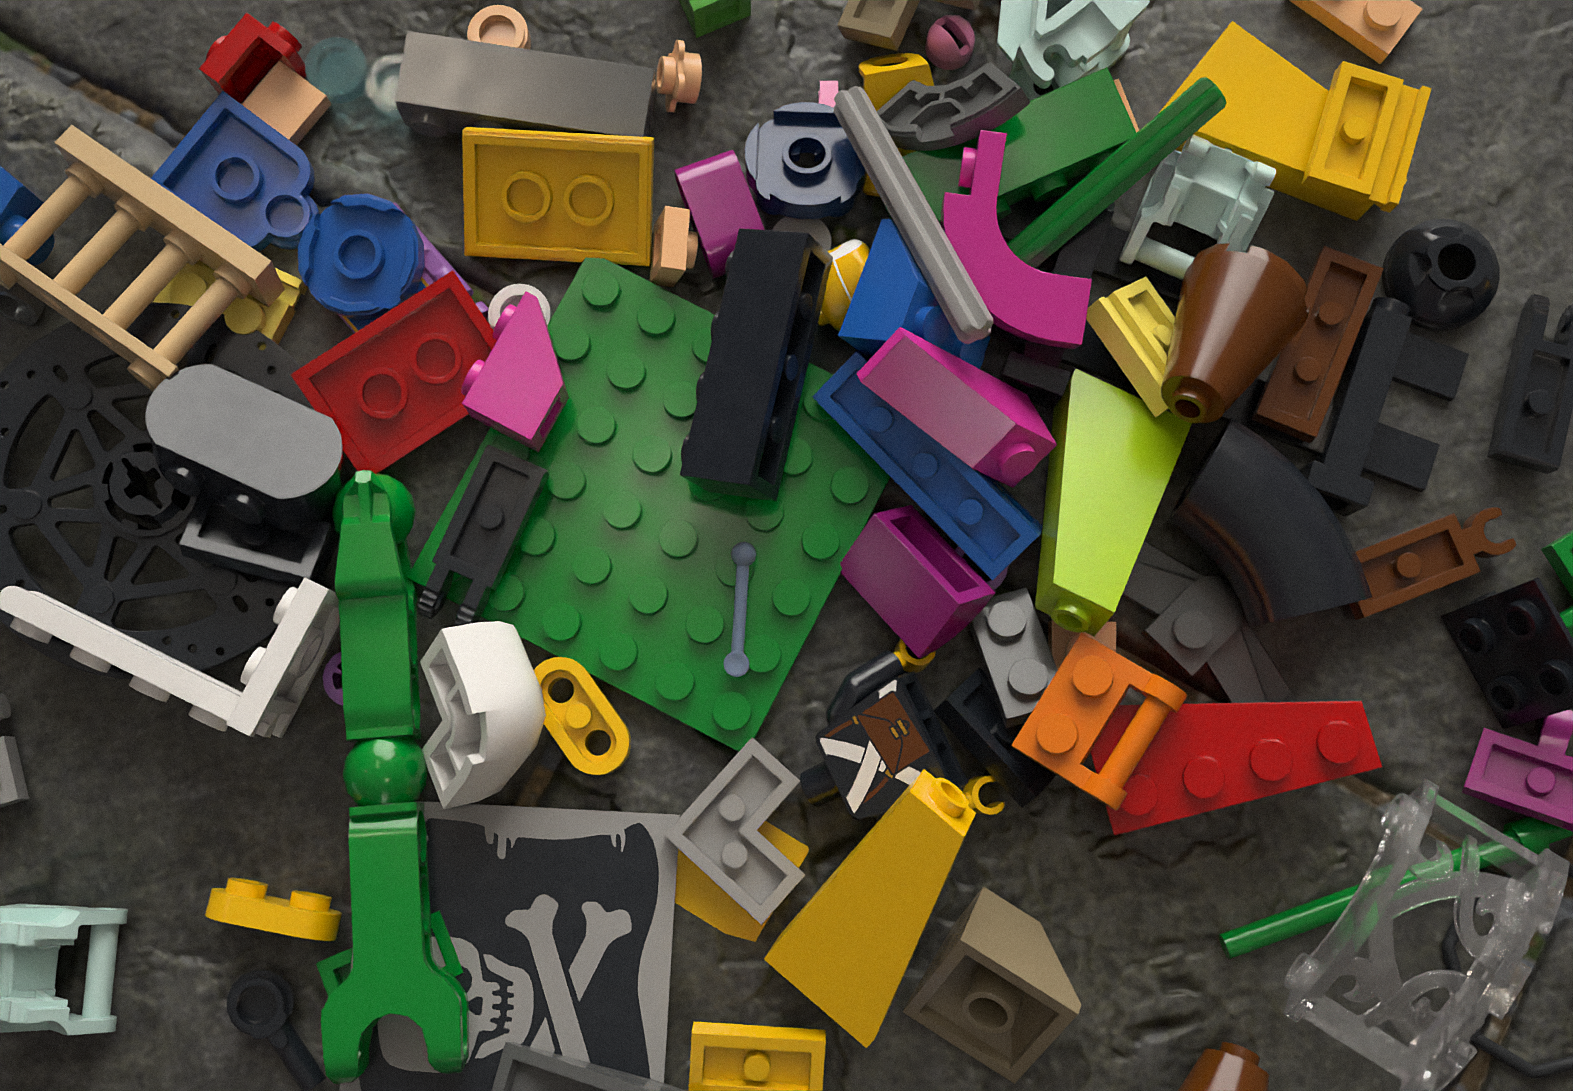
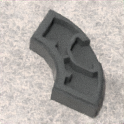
(951, 113)

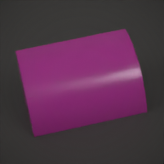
(914, 579)

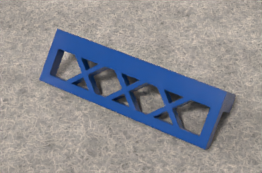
(961, 500)

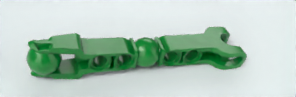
(384, 778)

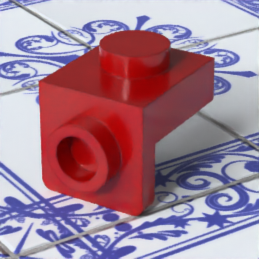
(246, 55)

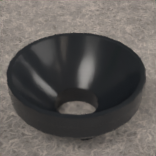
(1415, 278)

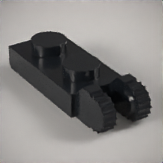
(1536, 392)
(483, 532)

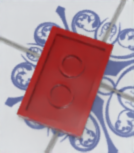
(400, 374)

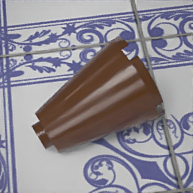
(1228, 328)

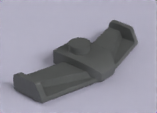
(1203, 624)

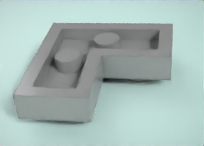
(723, 834)

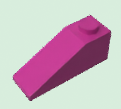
(960, 406)

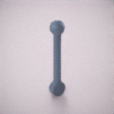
(737, 662)

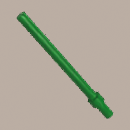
(1527, 831)

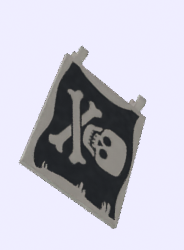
(556, 937)

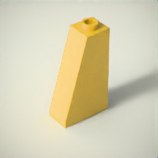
(1267, 114)
(868, 917)

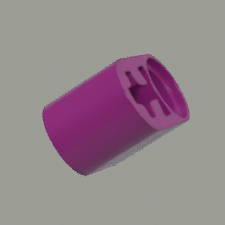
(717, 206)

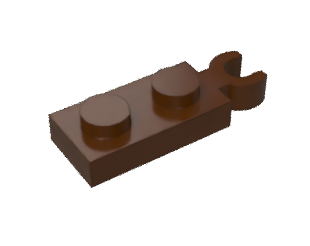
(1425, 560)

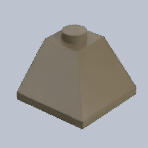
(996, 988)

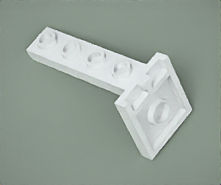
(273, 675)

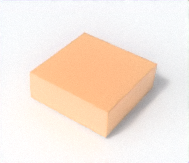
(287, 102)

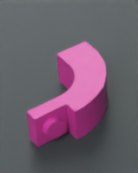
(1019, 297)

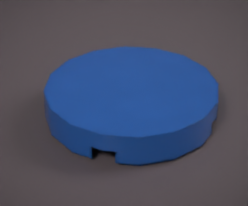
(361, 256)

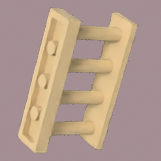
(139, 205)

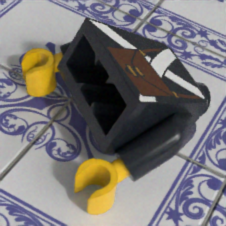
(882, 739)

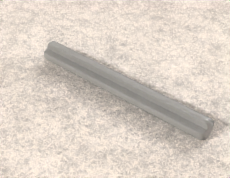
(913, 216)

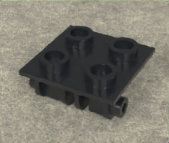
(1516, 652)

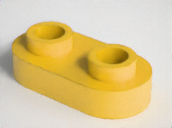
(581, 716)
(247, 905)

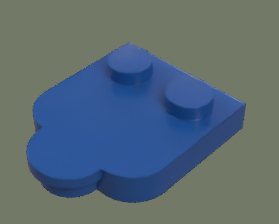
(242, 176)

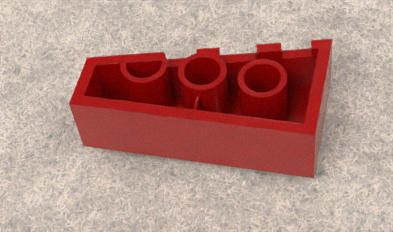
(1235, 754)

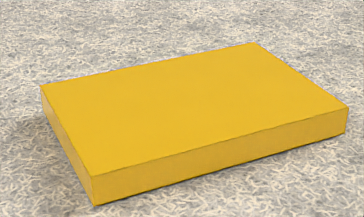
(557, 195)

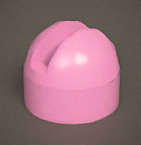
(942, 48)

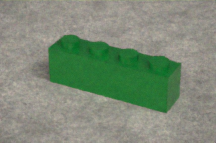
(1044, 145)

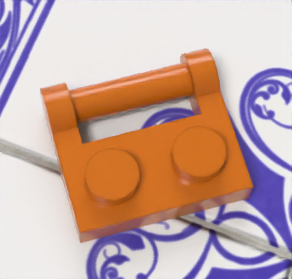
(1080, 707)

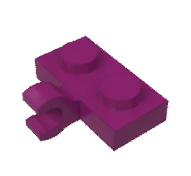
(1526, 775)

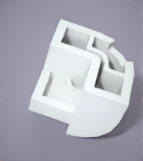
(487, 709)

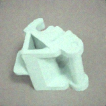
(1063, 38)
(1204, 191)
(29, 965)

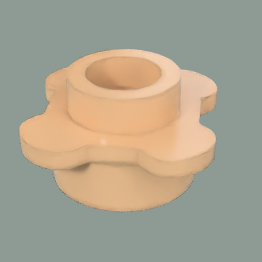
(679, 76)

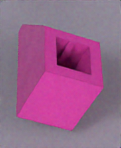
(521, 381)

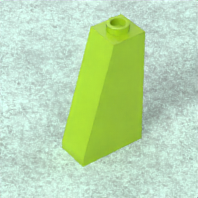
(1100, 498)

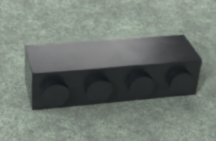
(756, 364)

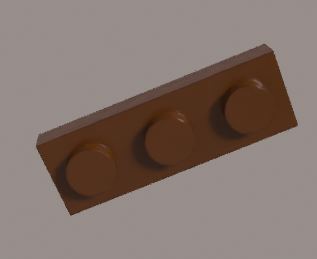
(1314, 360)

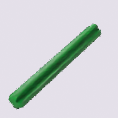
(1118, 172)

